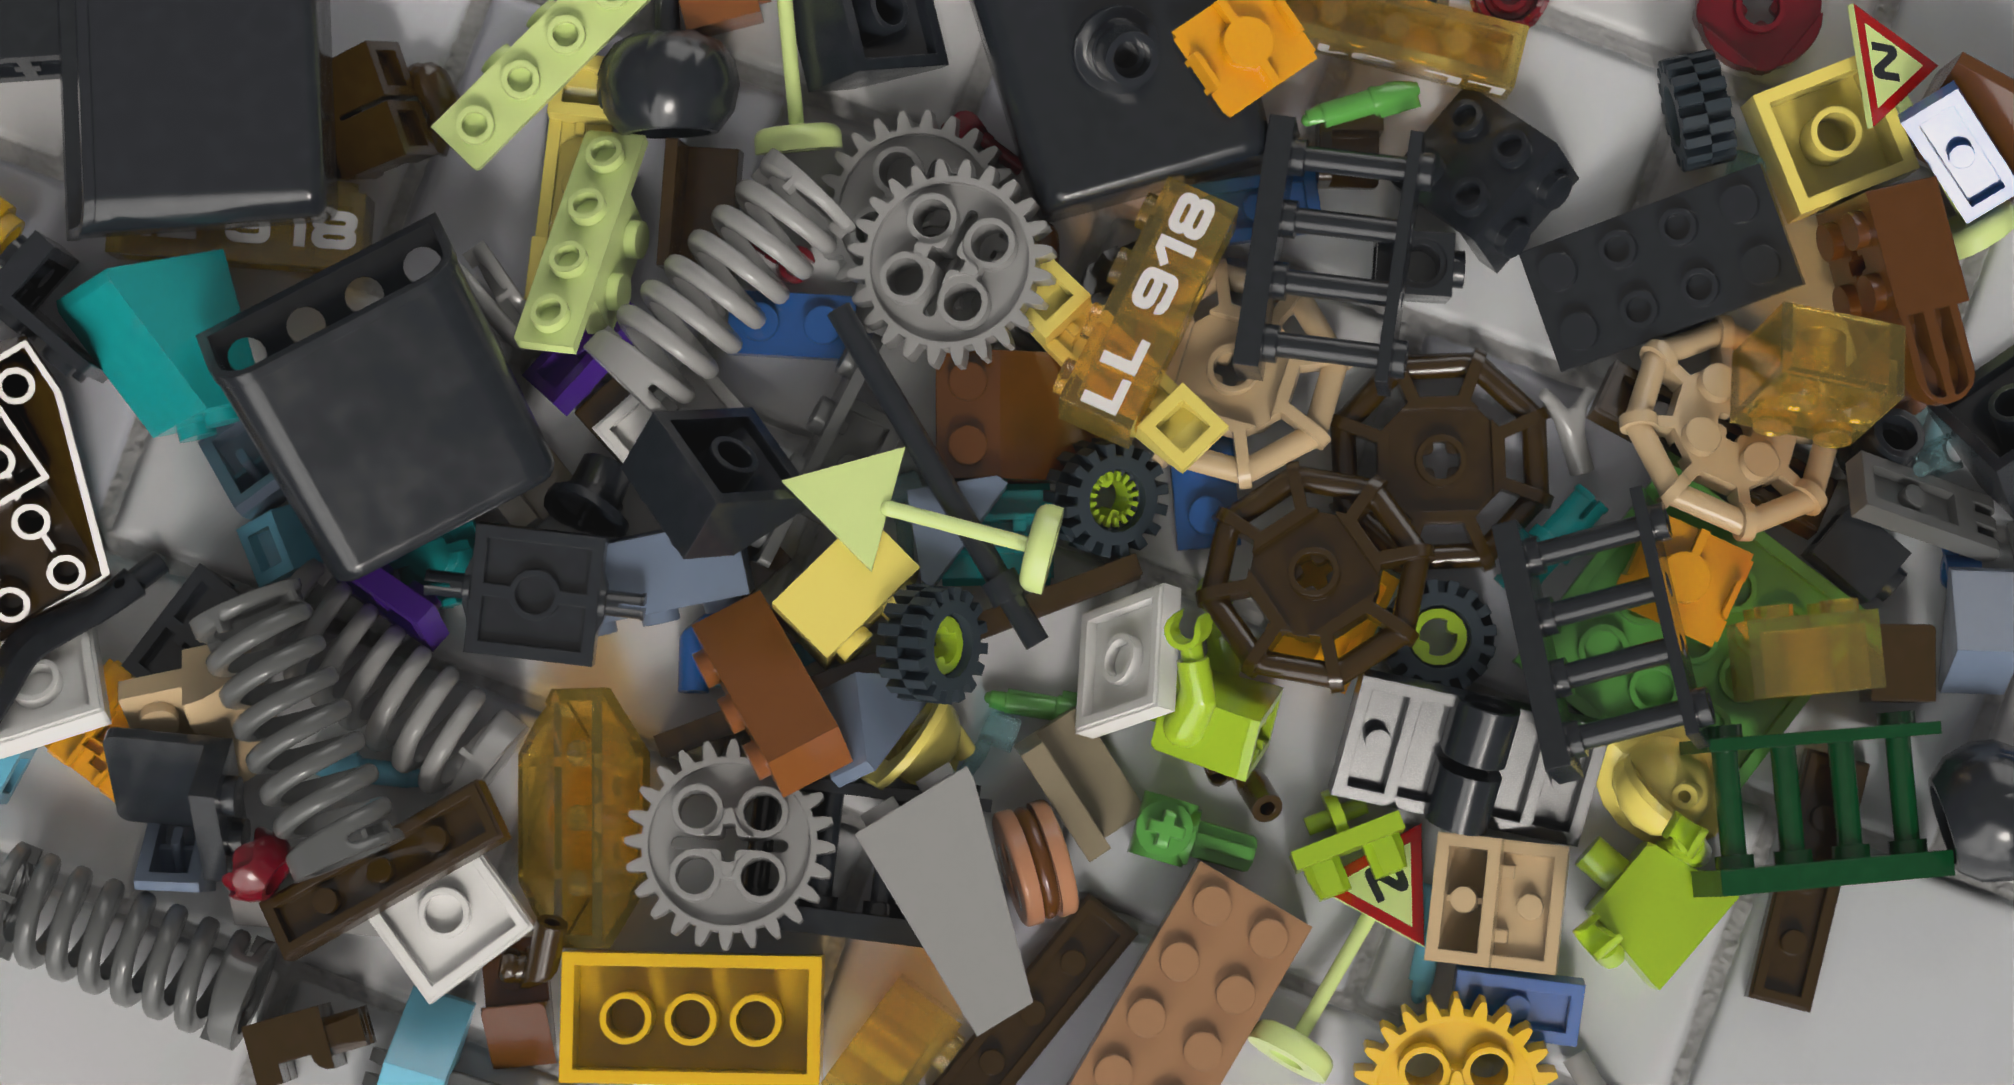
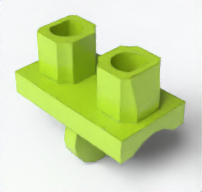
(1322, 860)

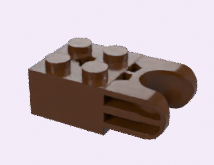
(1901, 267)

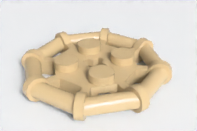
(1255, 404)
(1702, 441)

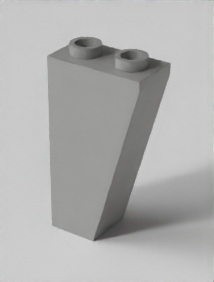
(949, 888)

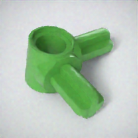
(1174, 831)

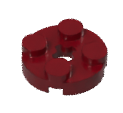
(1758, 46)

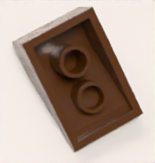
(1002, 417)

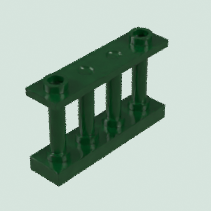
(1850, 859)

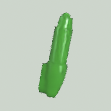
(1380, 100)
(1030, 703)

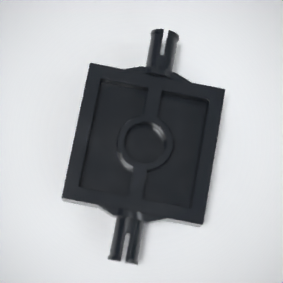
(535, 594)

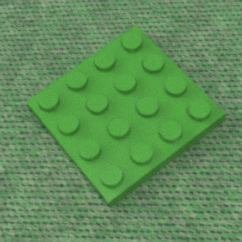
(1773, 580)

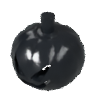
(668, 80)
(1976, 808)

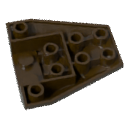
(46, 512)

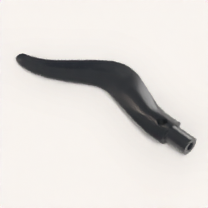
(52, 629)

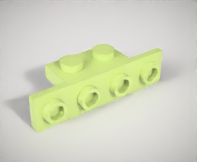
(530, 73)
(589, 248)

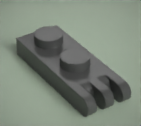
(1922, 507)

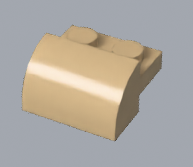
(184, 703)
(1497, 903)

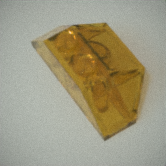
(574, 801)

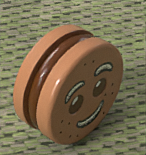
(1035, 862)

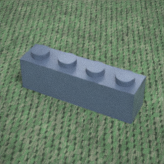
(654, 567)

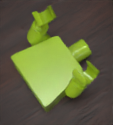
(1218, 716)
(1649, 903)

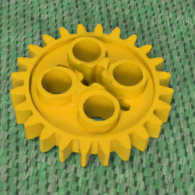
(1456, 1039)

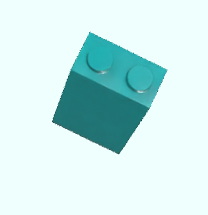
(142, 335)

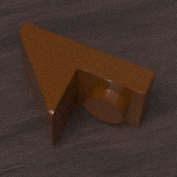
(517, 1019)

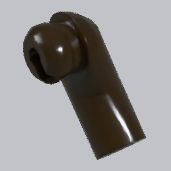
(435, 94)
(1256, 792)
(540, 959)

